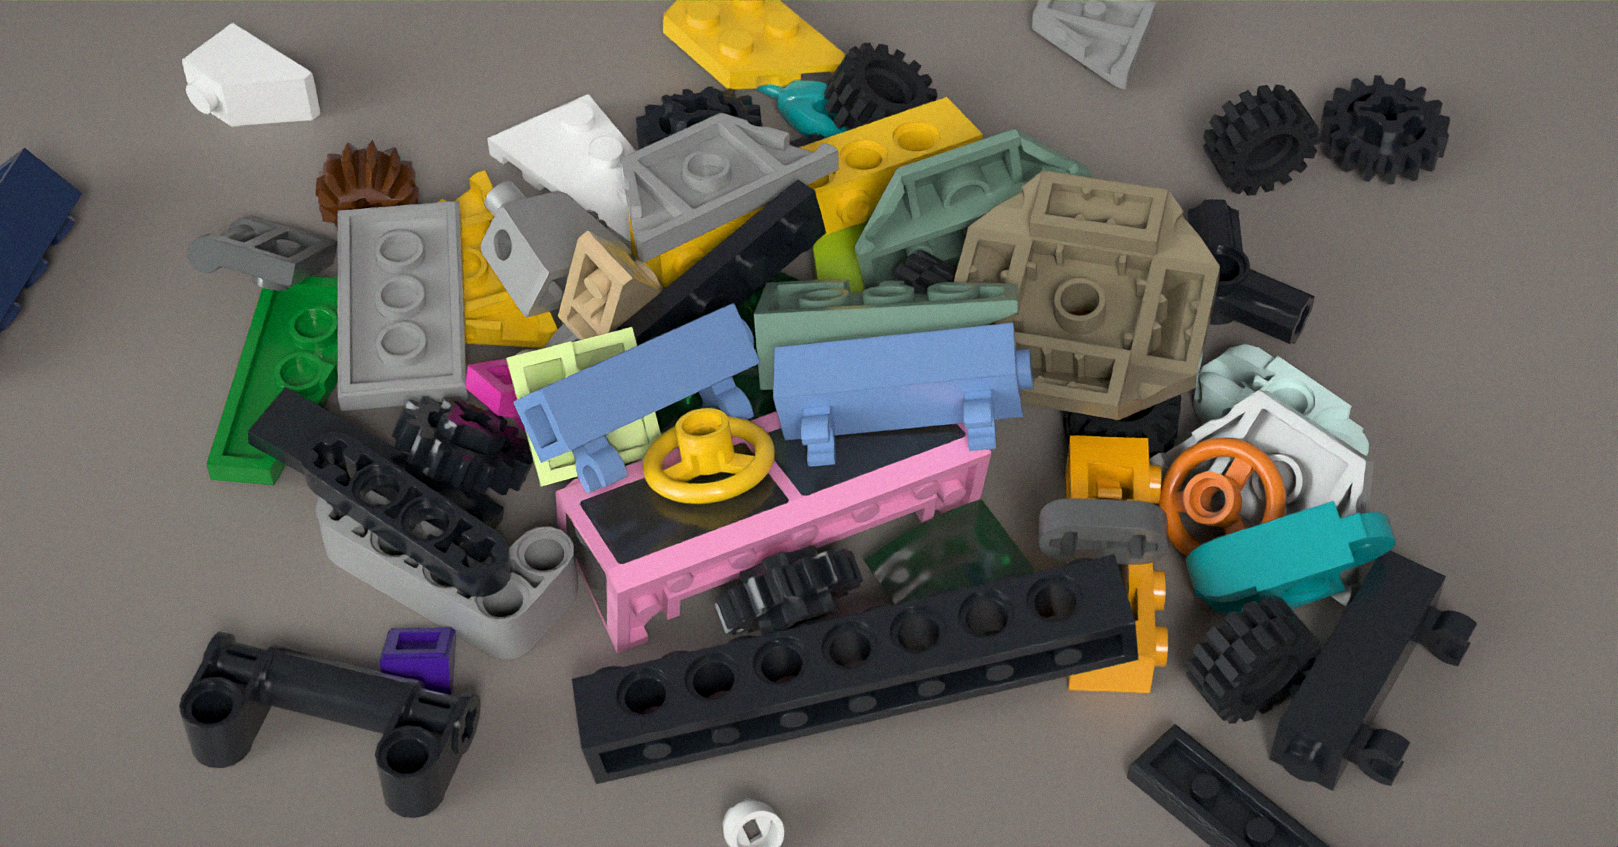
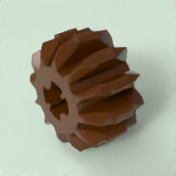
(364, 181)

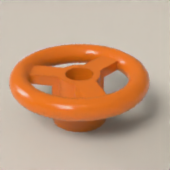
(1201, 488)

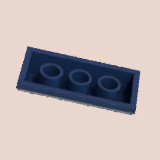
(32, 216)

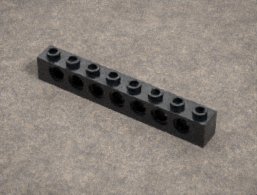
(887, 684)

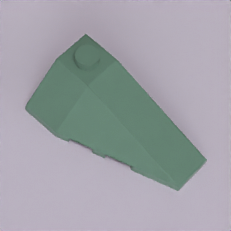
(828, 312)

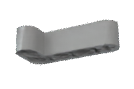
(531, 596)

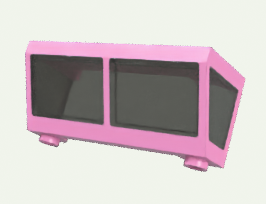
(652, 551)

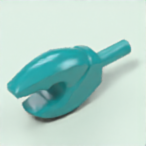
(804, 107)

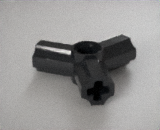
(1242, 292)

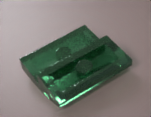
(948, 552)

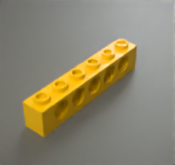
(849, 195)

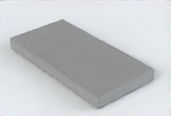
(400, 305)

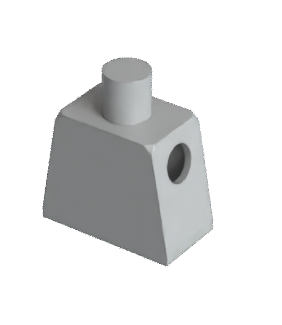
(535, 243)

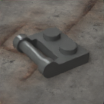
(266, 250)

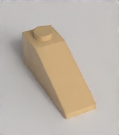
(604, 287)

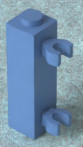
(635, 383)
(900, 384)

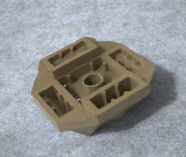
(1108, 253)

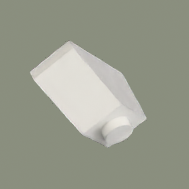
(248, 81)

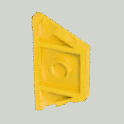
(749, 41)
(489, 309)

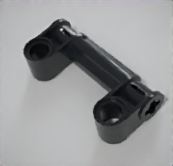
(418, 725)

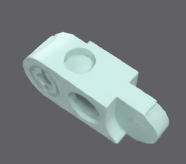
(1249, 369)

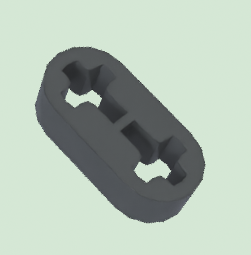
(1103, 528)

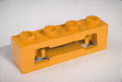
(1121, 471)

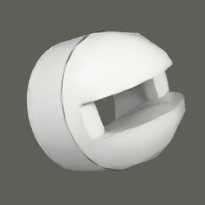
(764, 818)

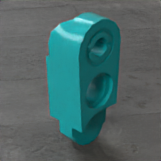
(1287, 558)

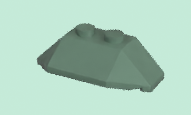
(941, 196)

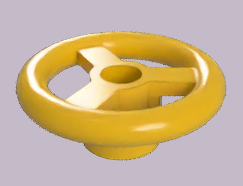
(705, 450)

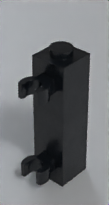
(1357, 669)

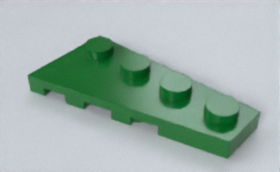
(286, 346)

